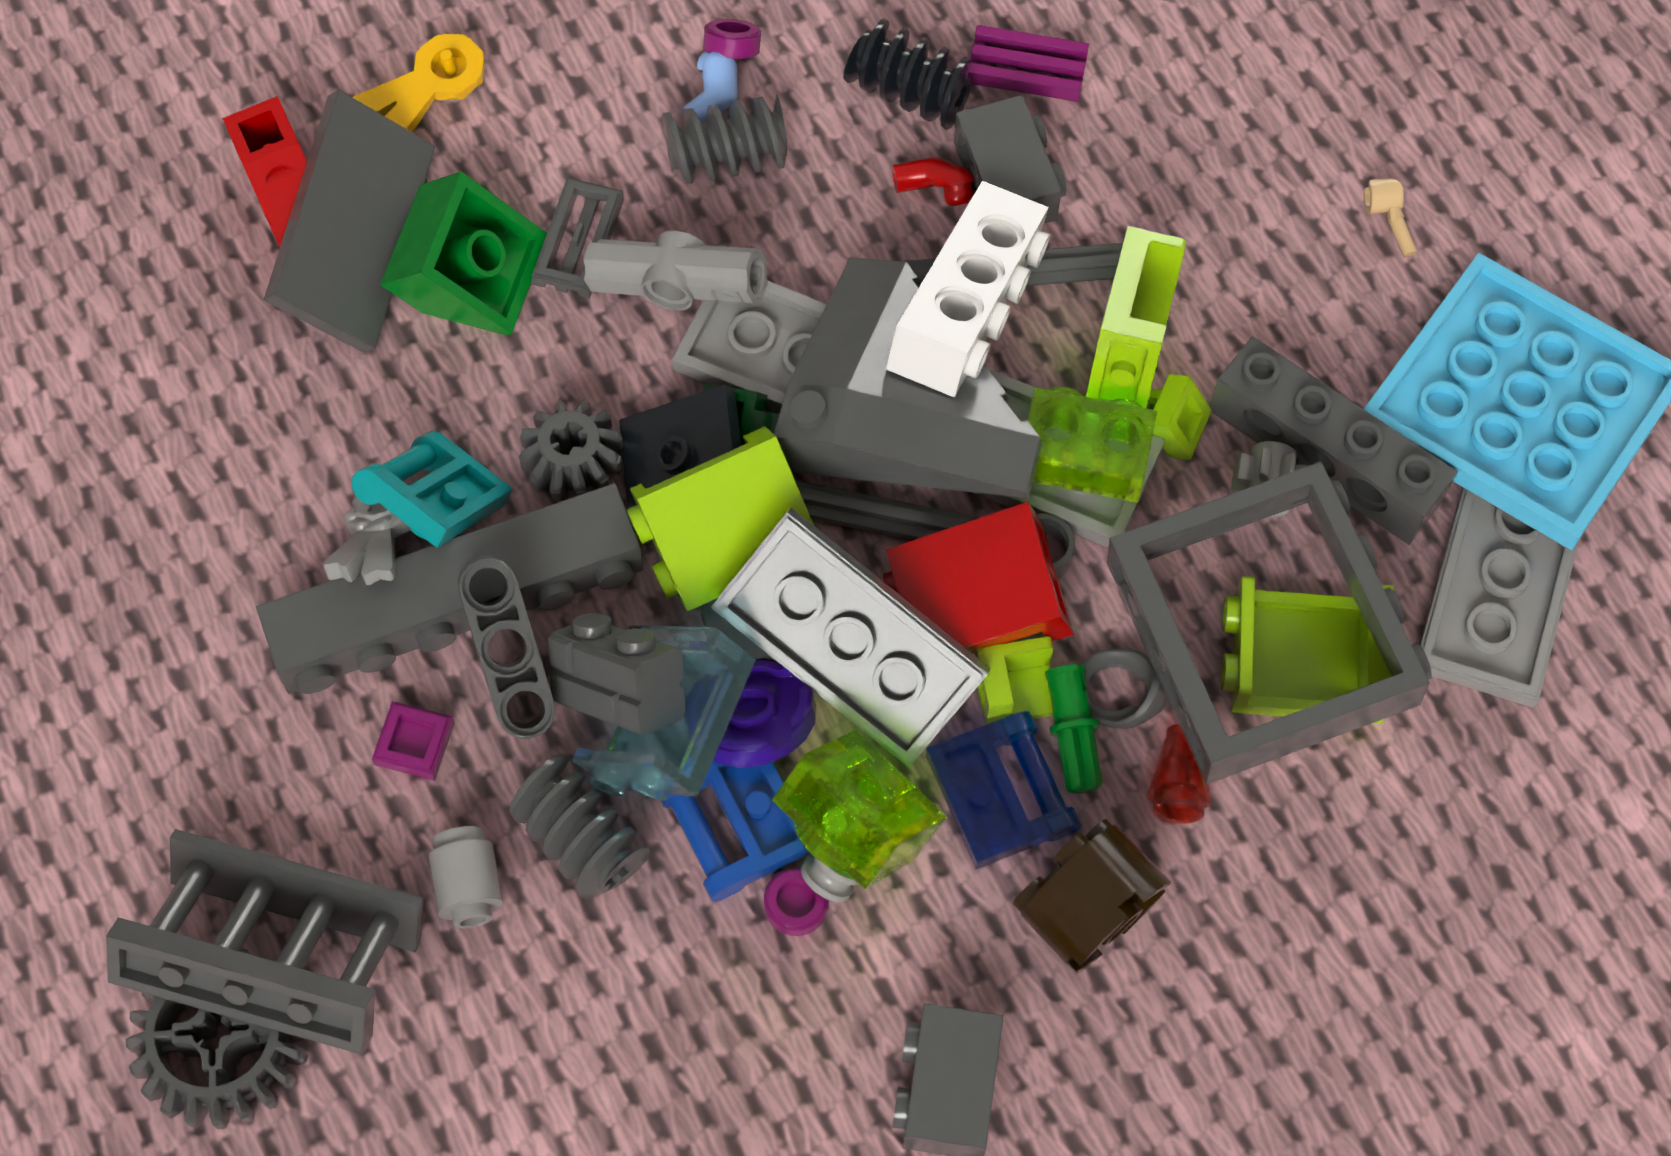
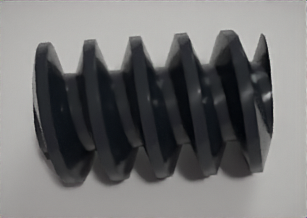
(909, 74)

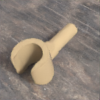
(1388, 197)

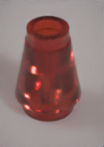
(1177, 782)

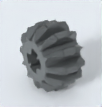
(570, 450)

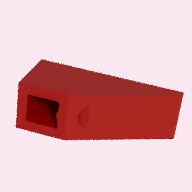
(269, 158)

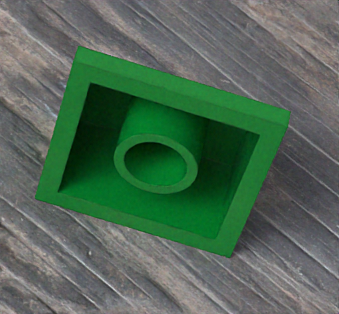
(464, 255)

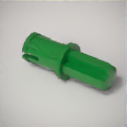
(1074, 728)

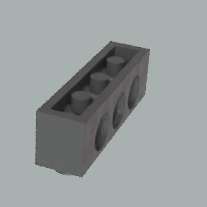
(1377, 466)

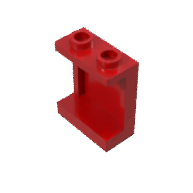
(984, 579)

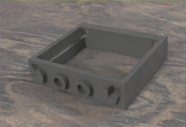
(1380, 607)

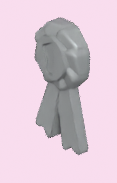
(370, 547)

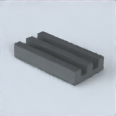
(566, 279)

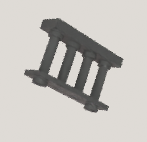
(249, 986)

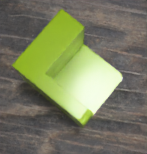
(1016, 679)

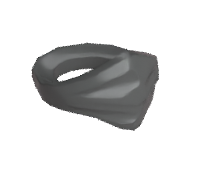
(1142, 668)

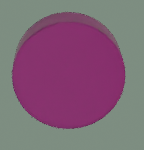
(732, 38)
(793, 905)

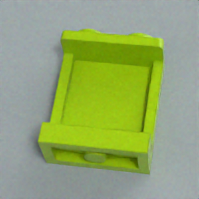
(1136, 316)
(715, 517)
(1295, 650)

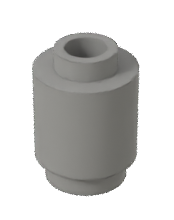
(465, 876)

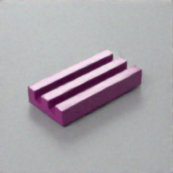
(1029, 54)

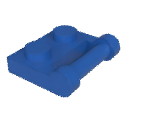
(757, 822)

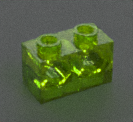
(1083, 459)

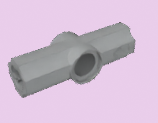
(675, 270)

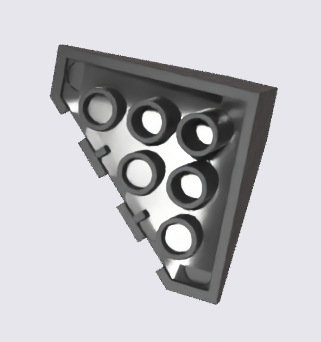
(873, 425)

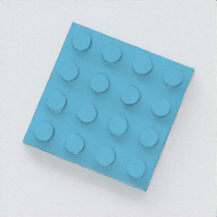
(1526, 399)

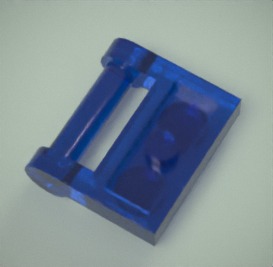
(984, 797)

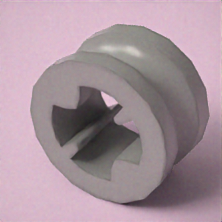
(826, 880)

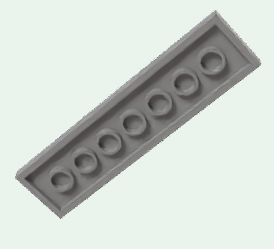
(762, 344)

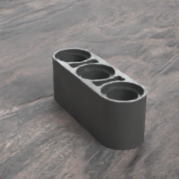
(523, 673)

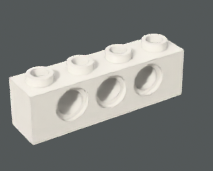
(968, 290)

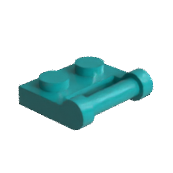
(441, 502)

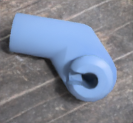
(719, 84)

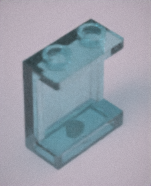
(680, 754)

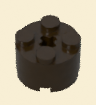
(1092, 895)

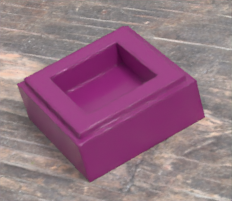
(413, 740)

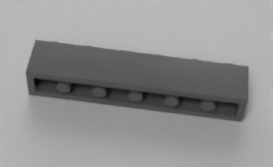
(365, 627)

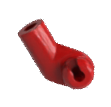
(935, 173)

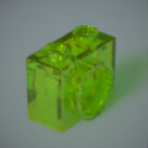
(857, 810)

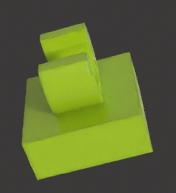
(1180, 415)

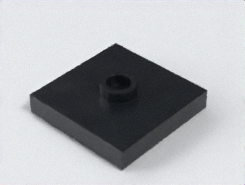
(678, 437)

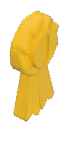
(443, 70)

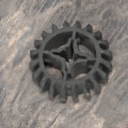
(190, 1037)

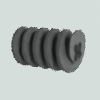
(726, 139)
(573, 831)

